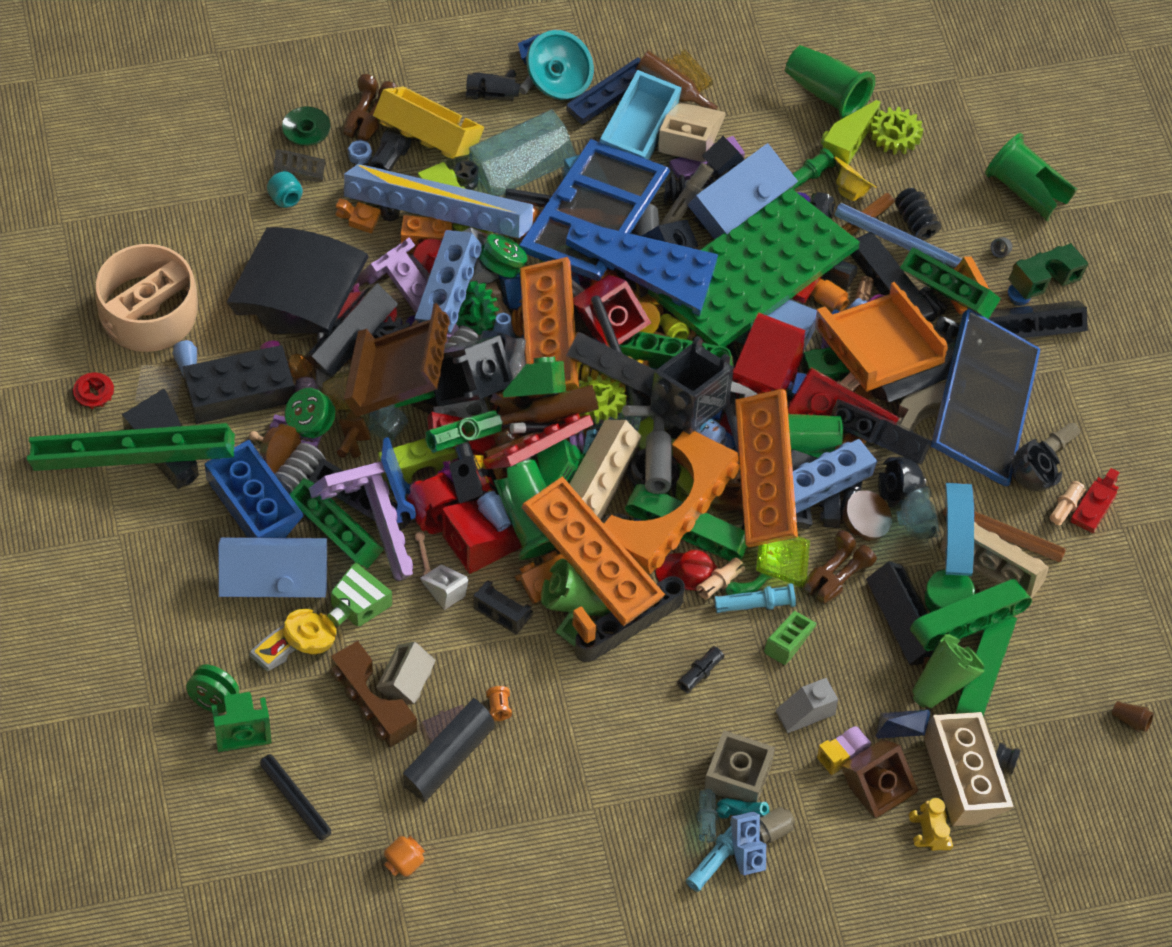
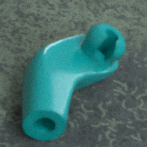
(737, 807)

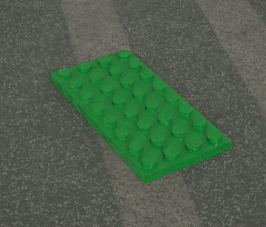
(764, 266)

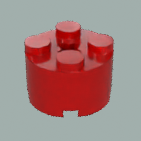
(429, 499)

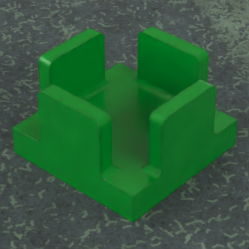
(242, 723)

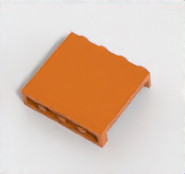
(882, 339)

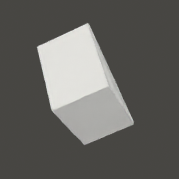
(445, 585)

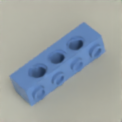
(450, 276)
(857, 466)

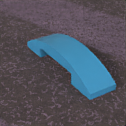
(960, 529)

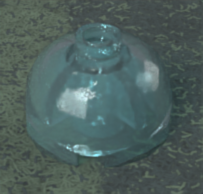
(919, 514)

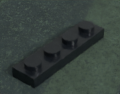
(612, 364)

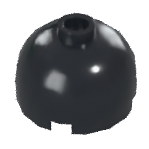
(1036, 466)
(898, 479)

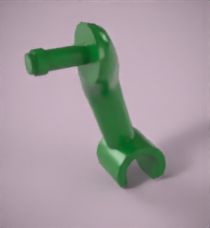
(753, 586)

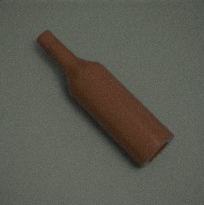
(660, 69)
(556, 406)

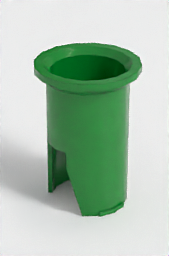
(831, 80)
(1030, 177)
(815, 433)
(522, 484)

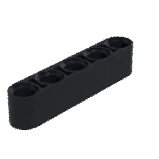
(882, 267)
(606, 642)

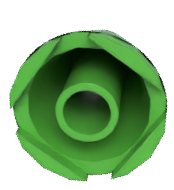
(569, 591)
(946, 672)

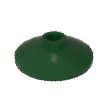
(306, 126)

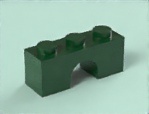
(1034, 274)

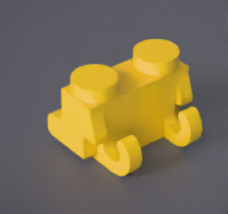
(933, 826)

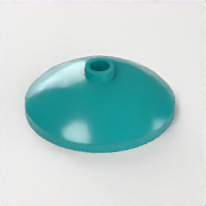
(569, 59)

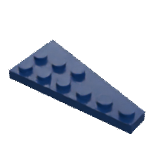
(655, 264)

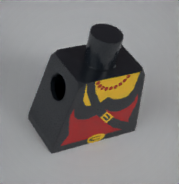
(470, 475)

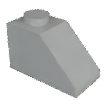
(808, 706)

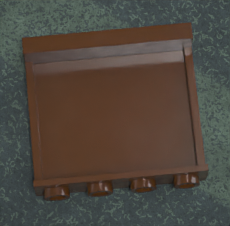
(396, 364)

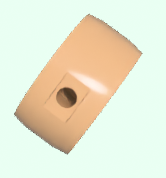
(166, 276)

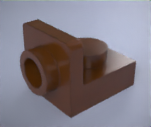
(730, 498)

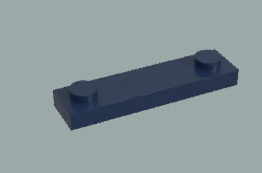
(602, 94)

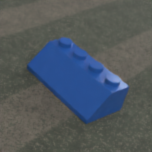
(253, 493)

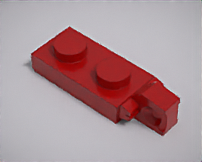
(1096, 502)

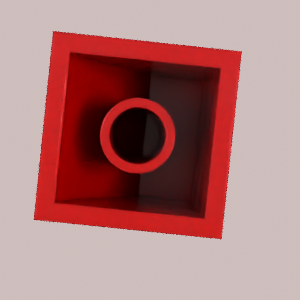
(620, 305)
(769, 355)
(475, 537)

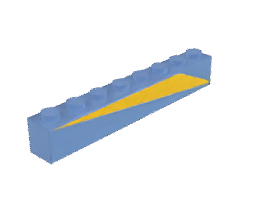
(438, 200)

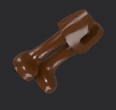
(369, 125)
(845, 548)

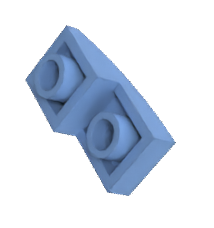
(748, 848)

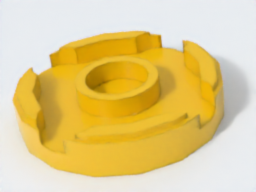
(309, 631)

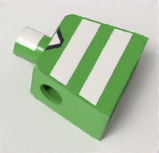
(358, 597)

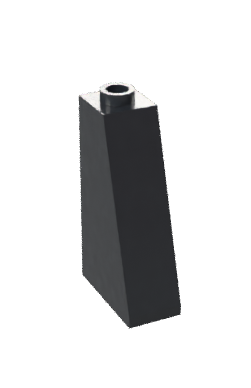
(159, 413)

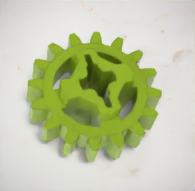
(896, 130)
(610, 398)

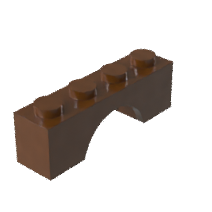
(390, 717)

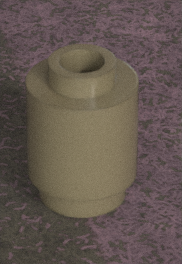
(776, 824)

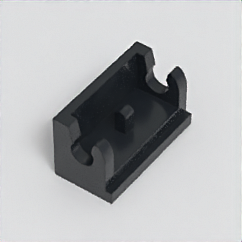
(501, 608)

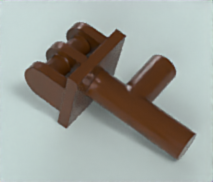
(354, 430)

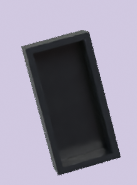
(238, 384)

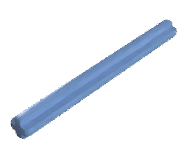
(894, 235)

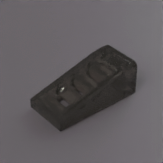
(291, 158)

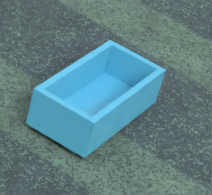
(640, 115)

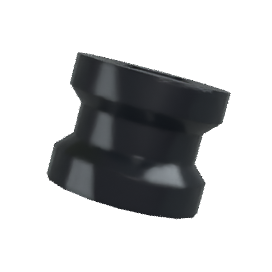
(470, 170)
(1007, 757)

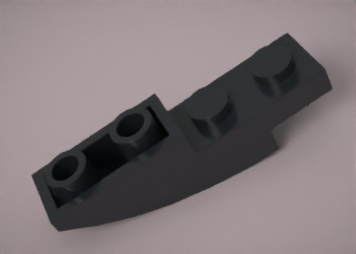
(882, 431)

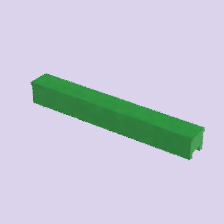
(131, 447)

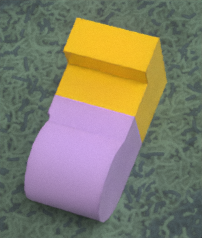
(842, 749)

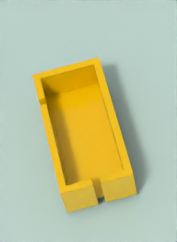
(427, 121)

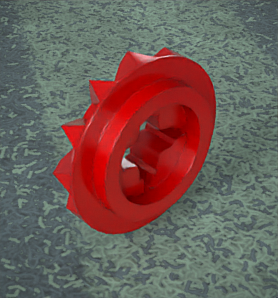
(97, 381)

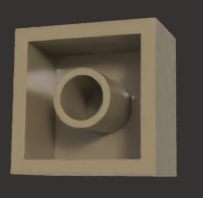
(739, 767)

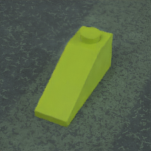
(850, 132)

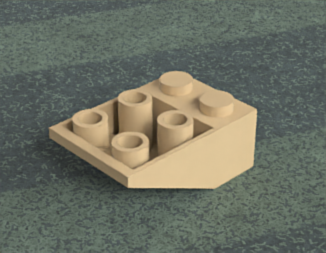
(689, 131)

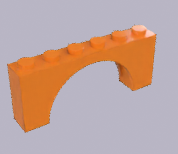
(711, 469)

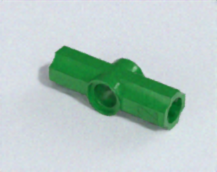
(452, 435)

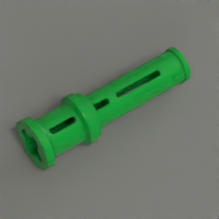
(813, 167)

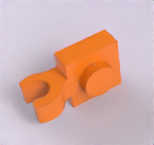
(360, 217)

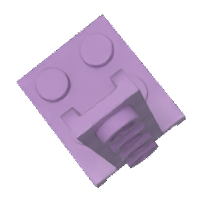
(403, 274)
(383, 512)

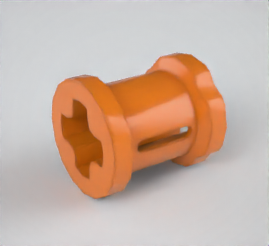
(498, 702)

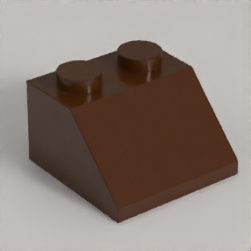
(880, 777)

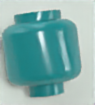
(284, 189)

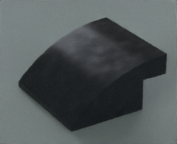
(297, 281)

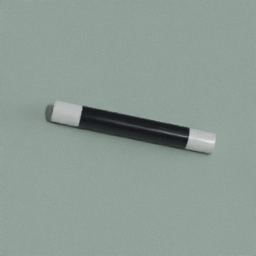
(530, 427)

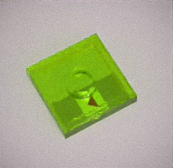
(785, 560)

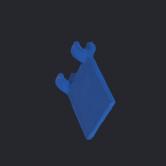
(397, 481)

